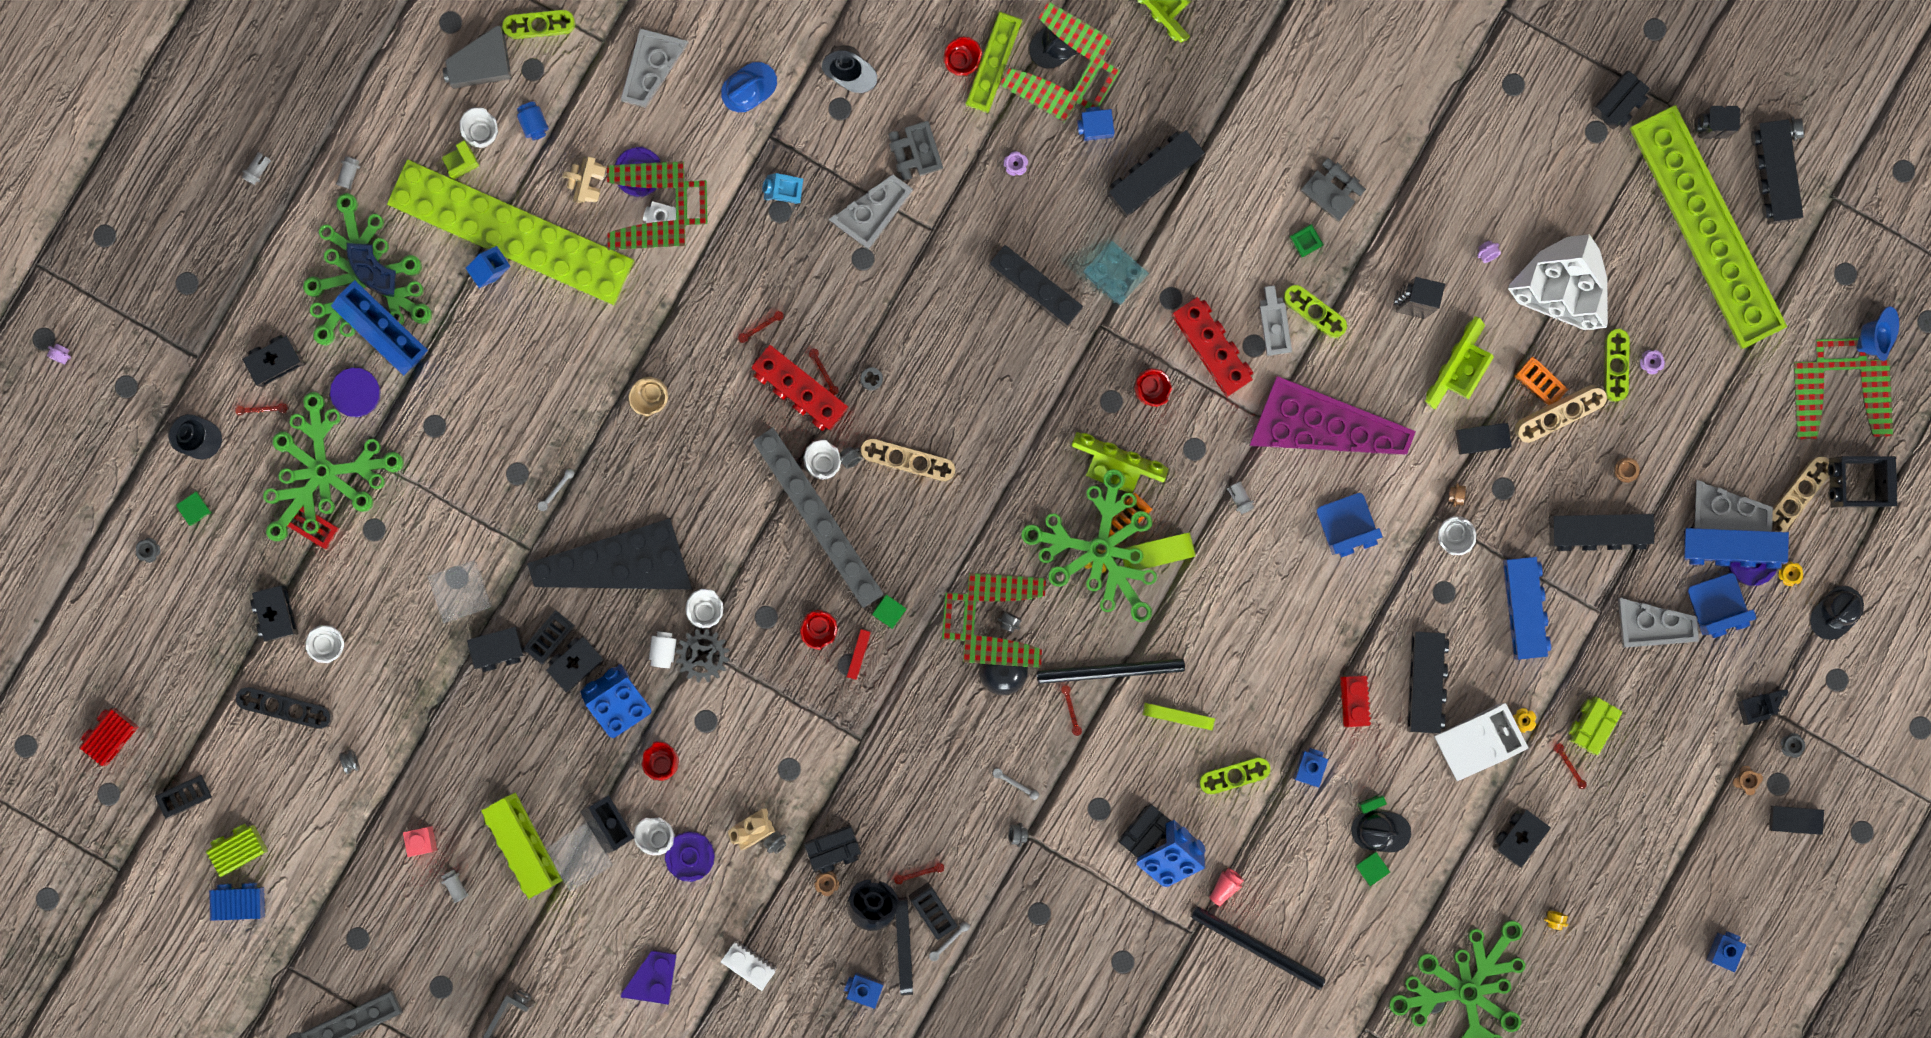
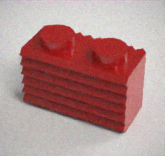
(1355, 701)
(108, 736)

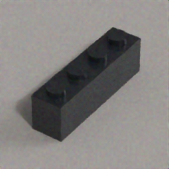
(1777, 172)
(1155, 173)
(1035, 286)
(1419, 297)
(1601, 530)
(1426, 682)

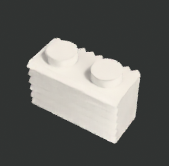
(749, 965)

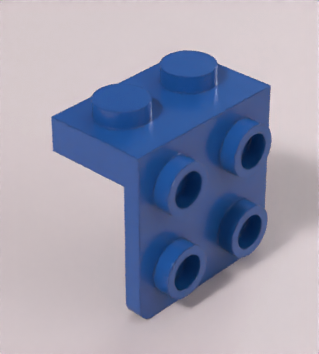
(1348, 525)
(1720, 605)
(615, 701)
(1176, 859)

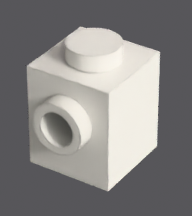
(659, 212)

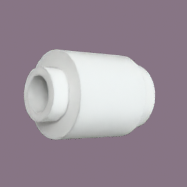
(662, 650)

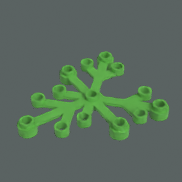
(322, 284)
(304, 495)
(1117, 574)
(1485, 967)

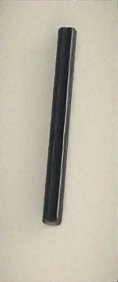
(1110, 671)
(1258, 948)

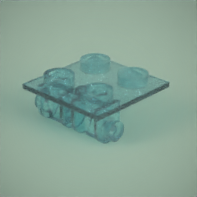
(1115, 273)

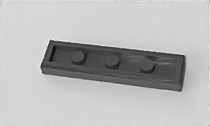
(358, 1019)

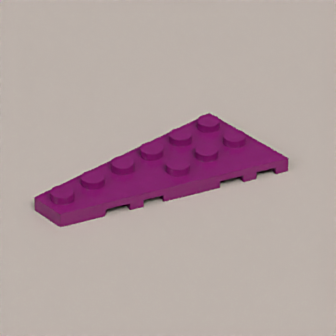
(1313, 421)

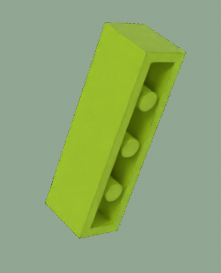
(521, 845)

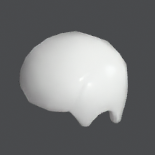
(478, 127)
(822, 459)
(1457, 535)
(704, 608)
(324, 643)
(654, 836)

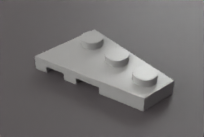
(650, 65)
(871, 213)
(1726, 511)
(1652, 625)

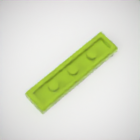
(993, 62)

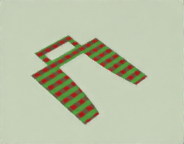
(1085, 41)
(659, 233)
(1810, 389)
(990, 649)

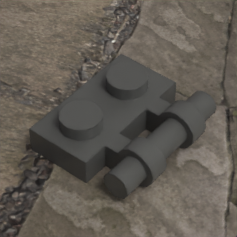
(922, 147)
(1328, 195)

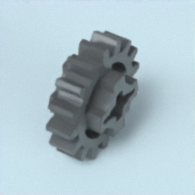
(696, 646)

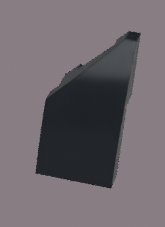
(1761, 706)

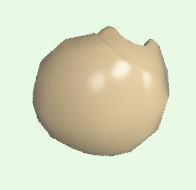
(648, 396)

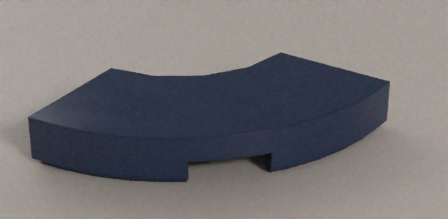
(369, 270)

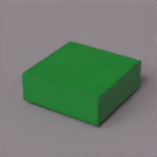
(1306, 241)
(193, 508)
(889, 611)
(1372, 803)
(1372, 868)

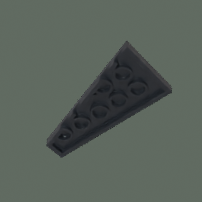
(629, 560)

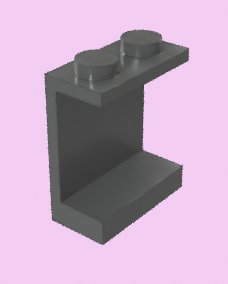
(517, 998)

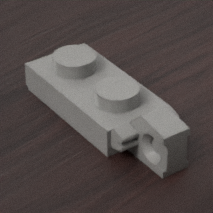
(1274, 323)

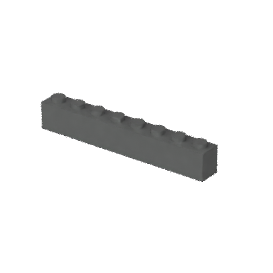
(818, 517)

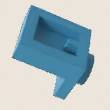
(782, 188)

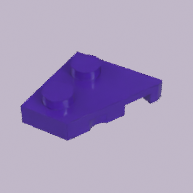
(653, 979)

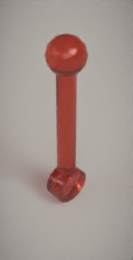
(743, 338)
(813, 353)
(282, 408)
(1076, 730)
(1559, 748)
(939, 867)

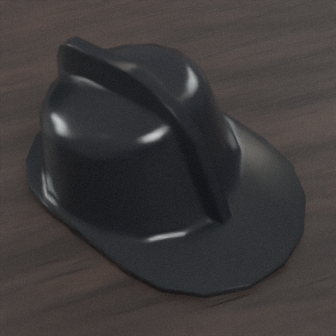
(1049, 50)
(849, 69)
(194, 436)
(1837, 613)
(1381, 831)

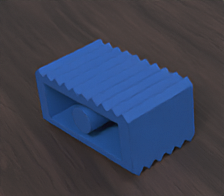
(237, 903)

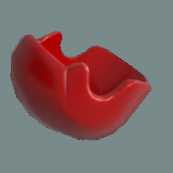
(962, 56)
(1152, 387)
(818, 629)
(660, 761)

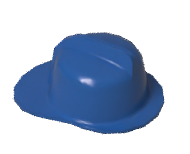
(749, 87)
(1879, 335)

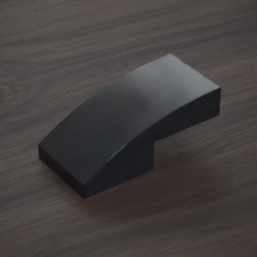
(1483, 438)
(1796, 820)

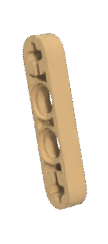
(1561, 417)
(908, 458)
(1796, 496)

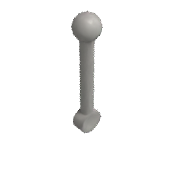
(543, 505)
(997, 773)
(934, 955)

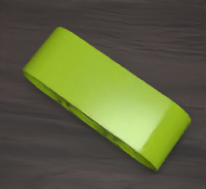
(1162, 552)

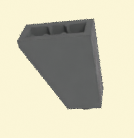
(480, 61)

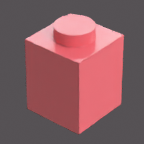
(419, 841)

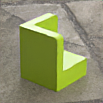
(460, 161)

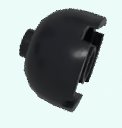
(1003, 678)
(872, 905)

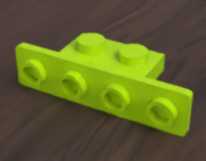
(1165, 12)
(1463, 368)
(1109, 457)

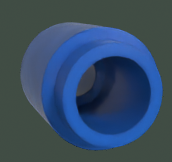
(532, 121)

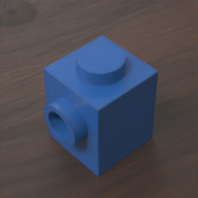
(1096, 124)
(488, 267)
(1311, 767)
(1726, 951)
(864, 990)

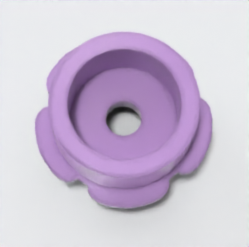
(1015, 157)
(1488, 251)
(59, 353)
(1658, 361)

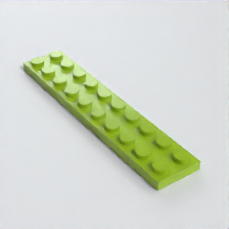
(1708, 227)
(515, 232)

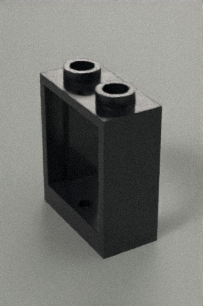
(1884, 475)

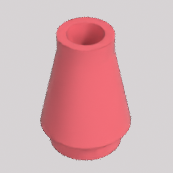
(1226, 886)

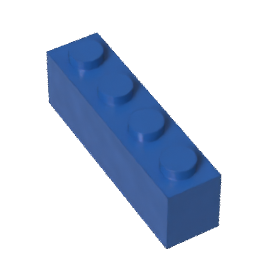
(379, 327)
(1736, 546)
(1526, 608)

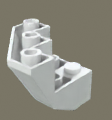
(1566, 283)

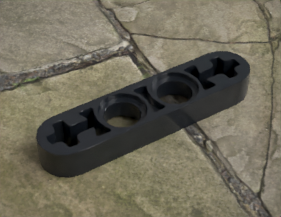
(283, 710)
(904, 947)

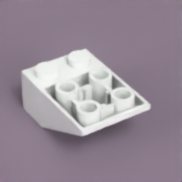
(1481, 741)

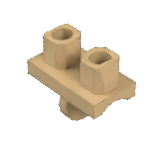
(588, 170)
(751, 830)

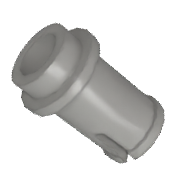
(255, 169)
(347, 172)
(1240, 498)
(454, 885)

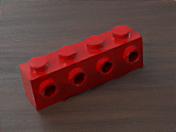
(1212, 347)
(800, 388)

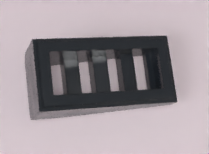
(542, 659)
(160, 798)
(921, 893)

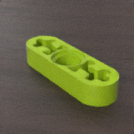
(556, 17)
(1315, 301)
(1611, 346)
(1178, 716)
(1250, 764)

